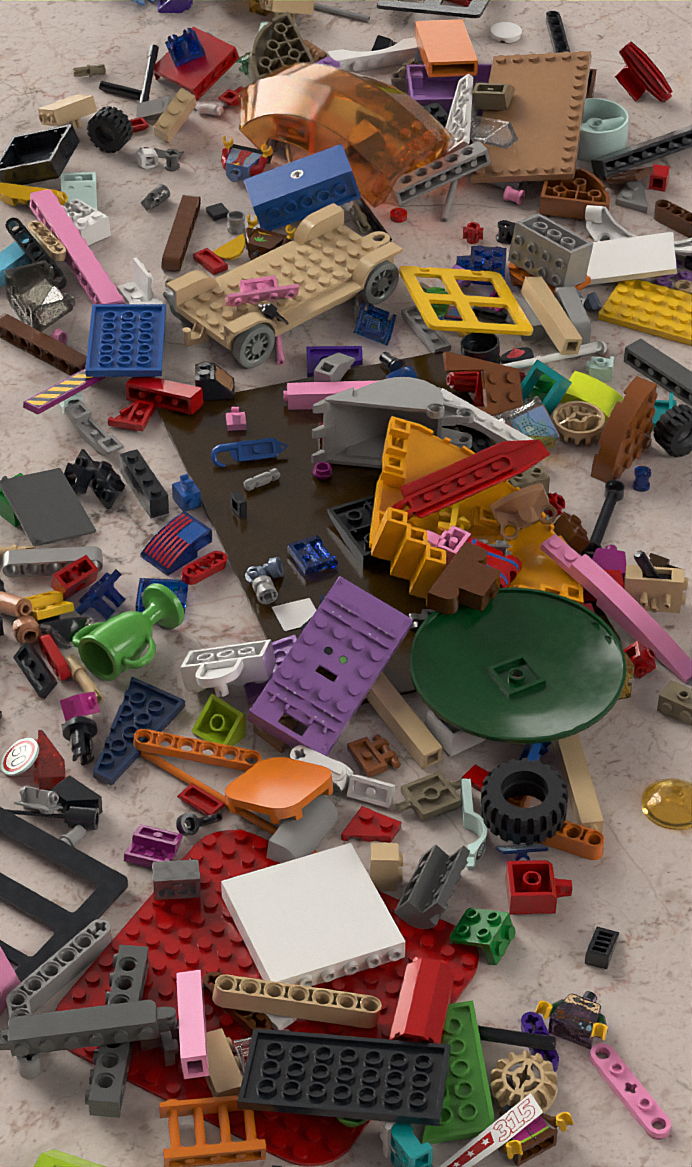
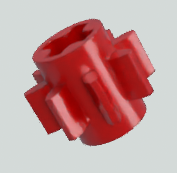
(473, 233)
(557, 502)

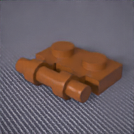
(368, 757)

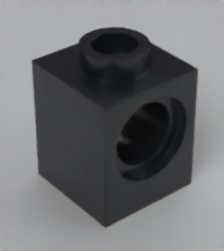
(81, 473)

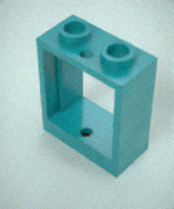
(556, 392)

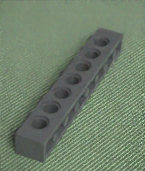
(114, 1060)

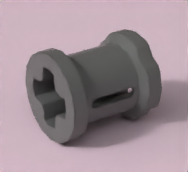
(172, 159)

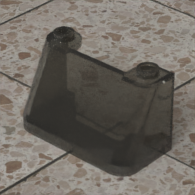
(35, 295)

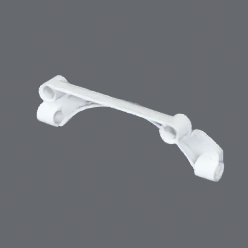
(604, 227)

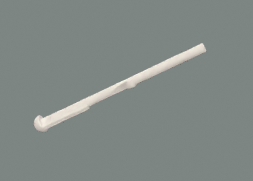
(599, 347)

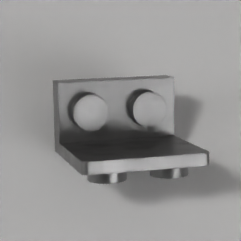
(176, 879)

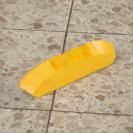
(14, 194)

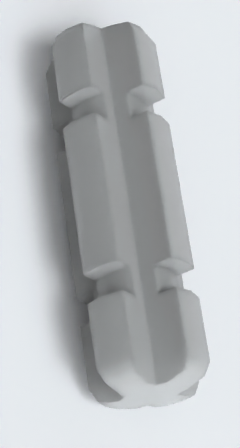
(261, 479)

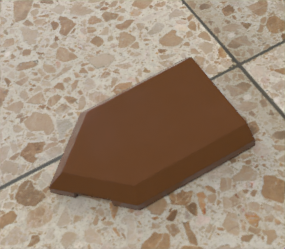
(629, 175)

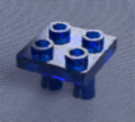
(184, 47)
(94, 596)

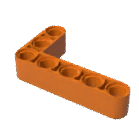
(572, 836)

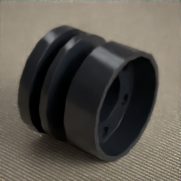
(481, 346)

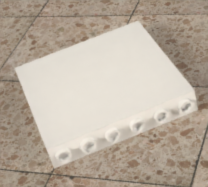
(313, 918)

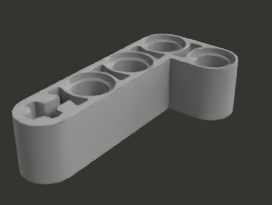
(574, 309)

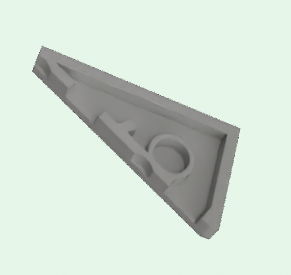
(633, 196)

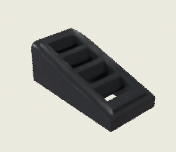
(598, 958)

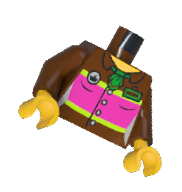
(535, 1137)

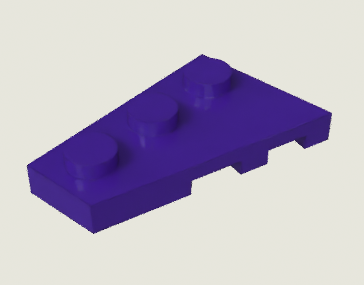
(317, 353)

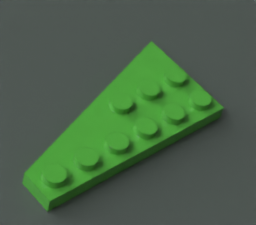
(467, 1094)

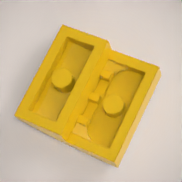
(49, 605)

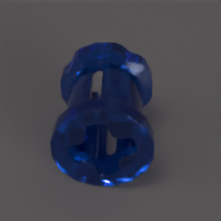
(641, 480)

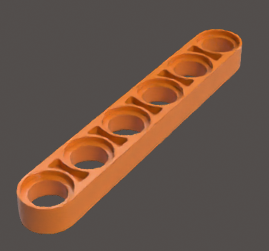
(196, 753)

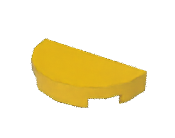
(231, 249)

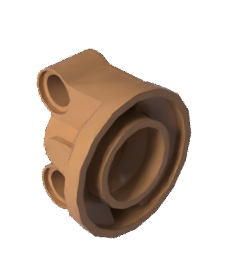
(522, 509)

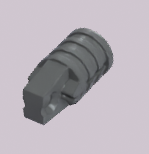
(153, 198)

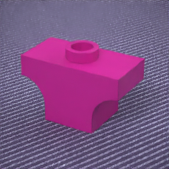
(80, 705)

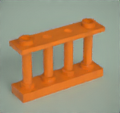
(202, 1153)

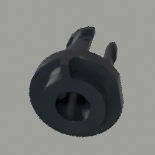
(80, 732)

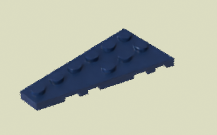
(142, 708)

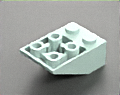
(80, 187)

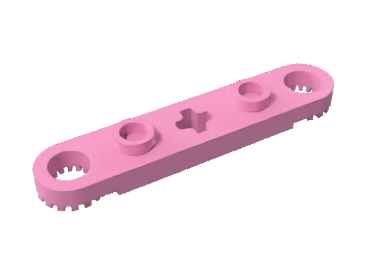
(639, 1103)

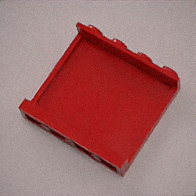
(202, 72)

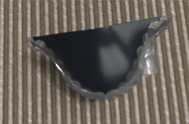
(64, 630)

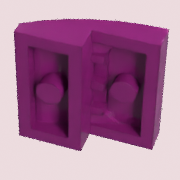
(152, 845)

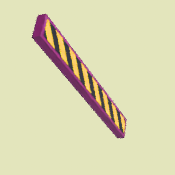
(60, 392)

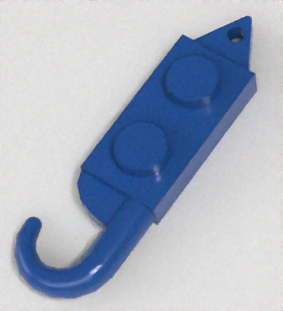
(249, 450)

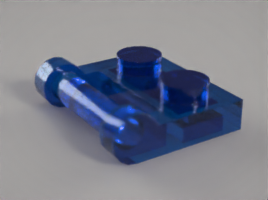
(307, 557)

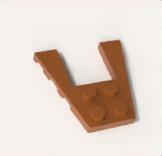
(499, 382)

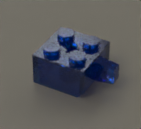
(484, 259)

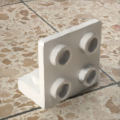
(140, 287)

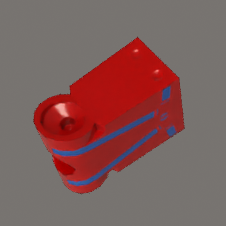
(508, 564)

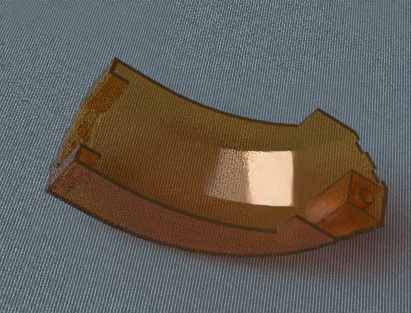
(330, 106)

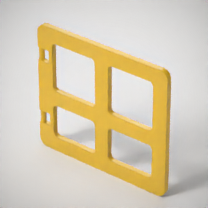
(463, 302)

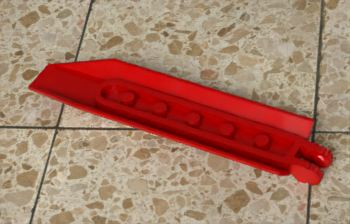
(469, 476)

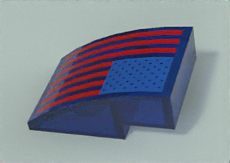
(177, 543)

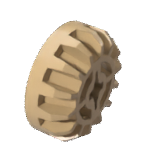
(579, 422)
(543, 1094)

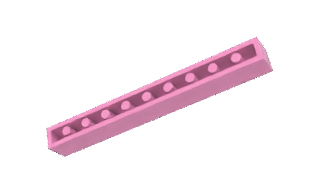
(79, 256)

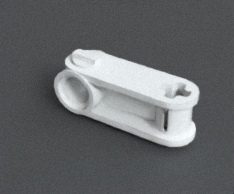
(340, 772)

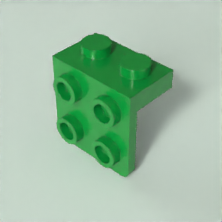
(487, 930)

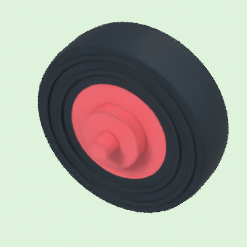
(517, 354)

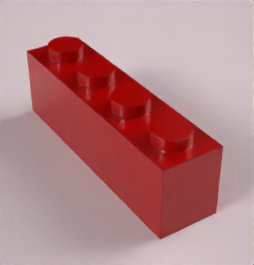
(165, 393)

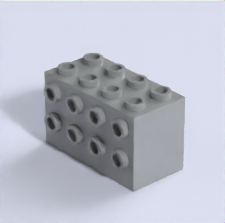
(550, 251)

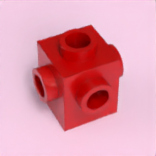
(642, 658)

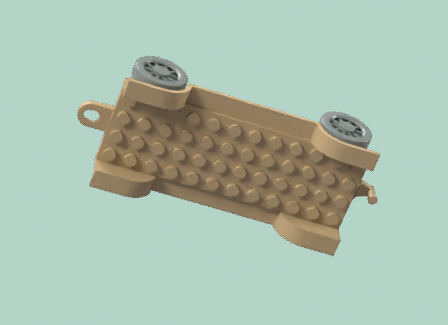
(323, 259)

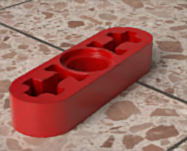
(213, 561)
(54, 657)

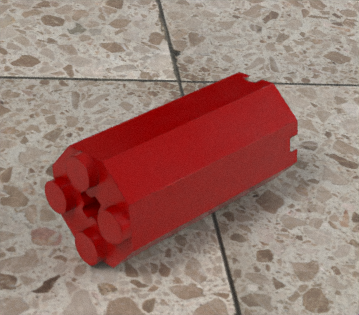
(423, 1001)

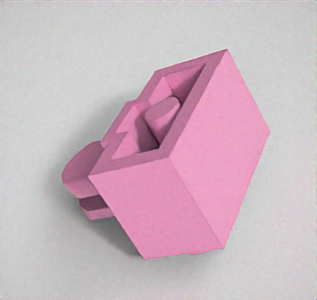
(449, 540)

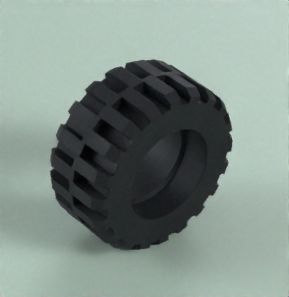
(518, 823)

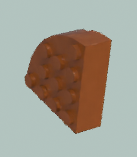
(571, 196)
(626, 431)

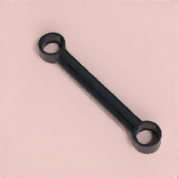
(611, 498)

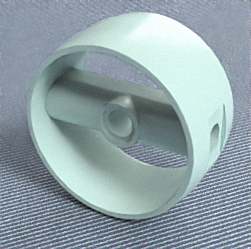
(603, 129)

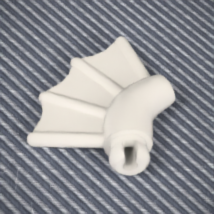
(210, 107)

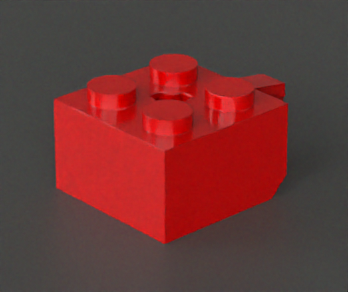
(533, 887)

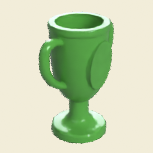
(118, 643)

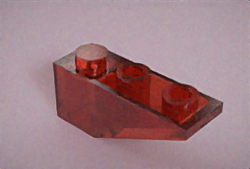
(49, 764)

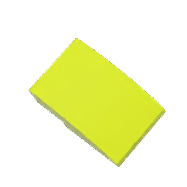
(592, 391)

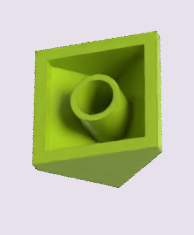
(220, 722)

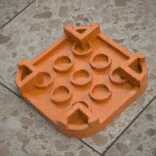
(279, 788)

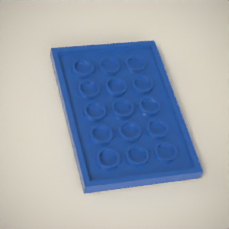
(126, 340)

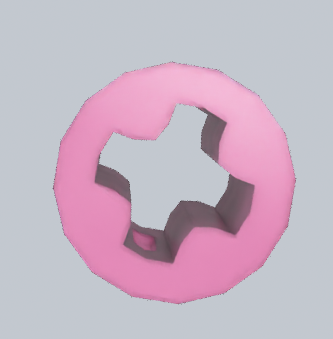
(514, 195)

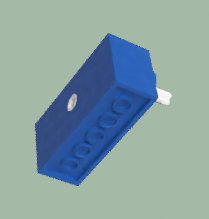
(302, 188)

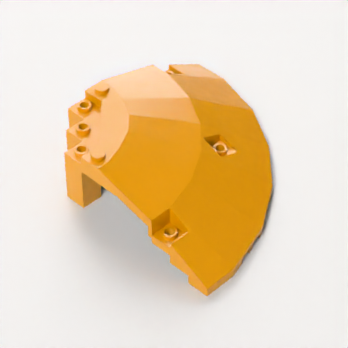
(415, 452)

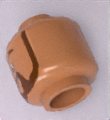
(26, 629)

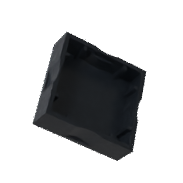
(38, 155)

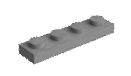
(432, 338)

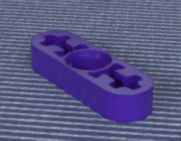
(540, 1028)

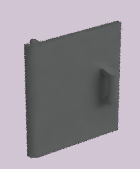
(46, 506)

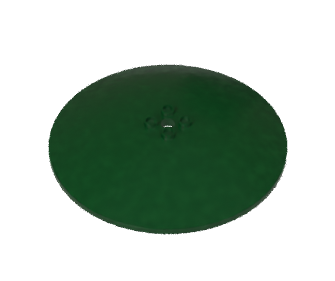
(559, 648)

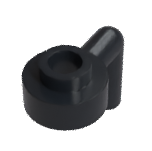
(194, 823)

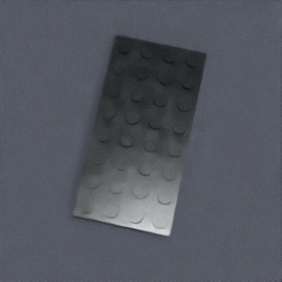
(345, 1077)

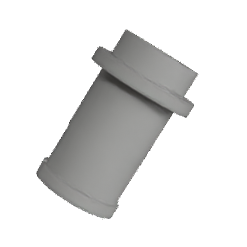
(74, 835)

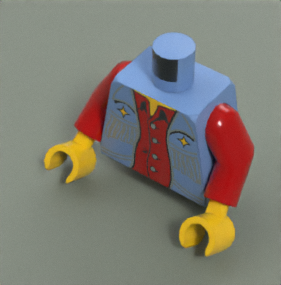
(241, 163)

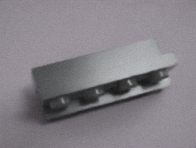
(431, 887)

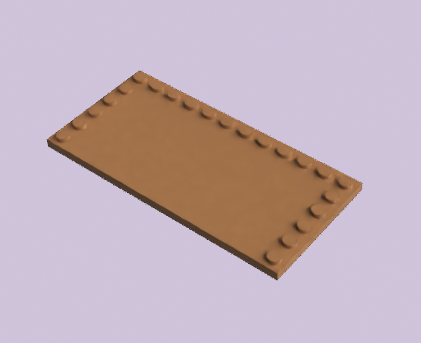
(543, 113)

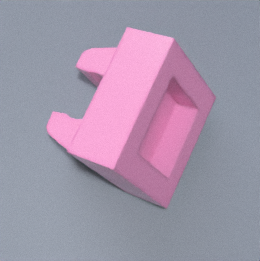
(235, 420)

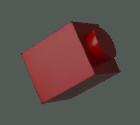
(659, 178)

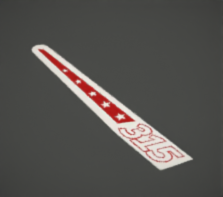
(496, 1134)

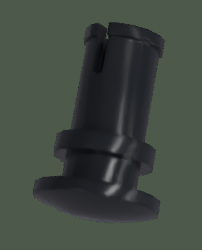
(391, 362)

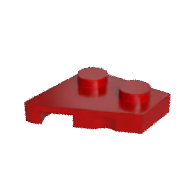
(134, 416)
(371, 826)

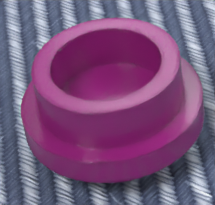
(322, 470)

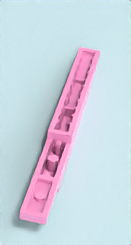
(619, 606)

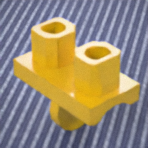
(450, 515)

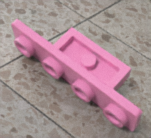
(259, 290)

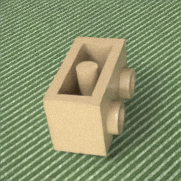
(385, 866)

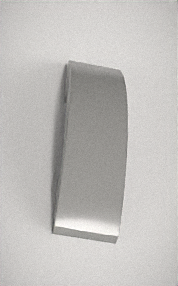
(91, 431)

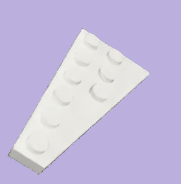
(460, 114)

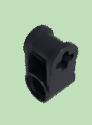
(504, 231)

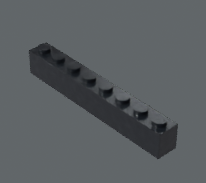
(642, 152)

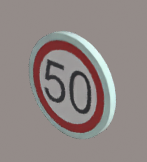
(20, 757)

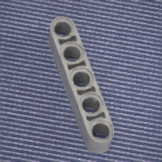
(46, 561)

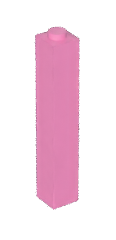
(306, 394)
(192, 1024)

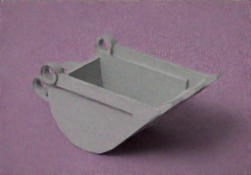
(359, 419)

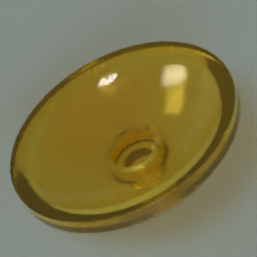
(669, 803)

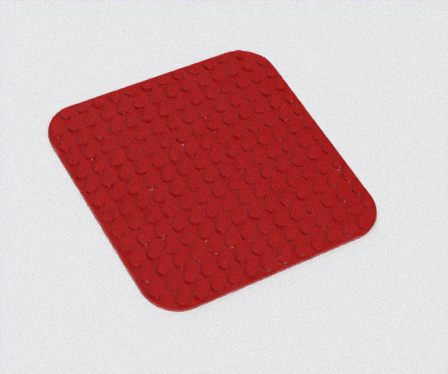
(204, 937)

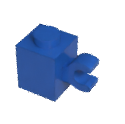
(186, 493)

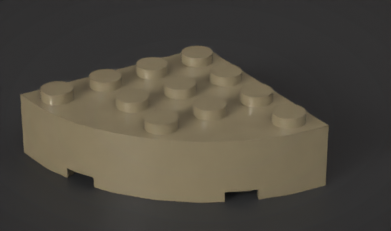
(277, 46)

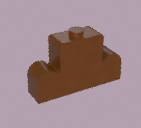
(465, 582)

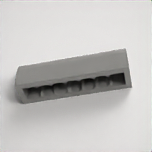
(302, 837)

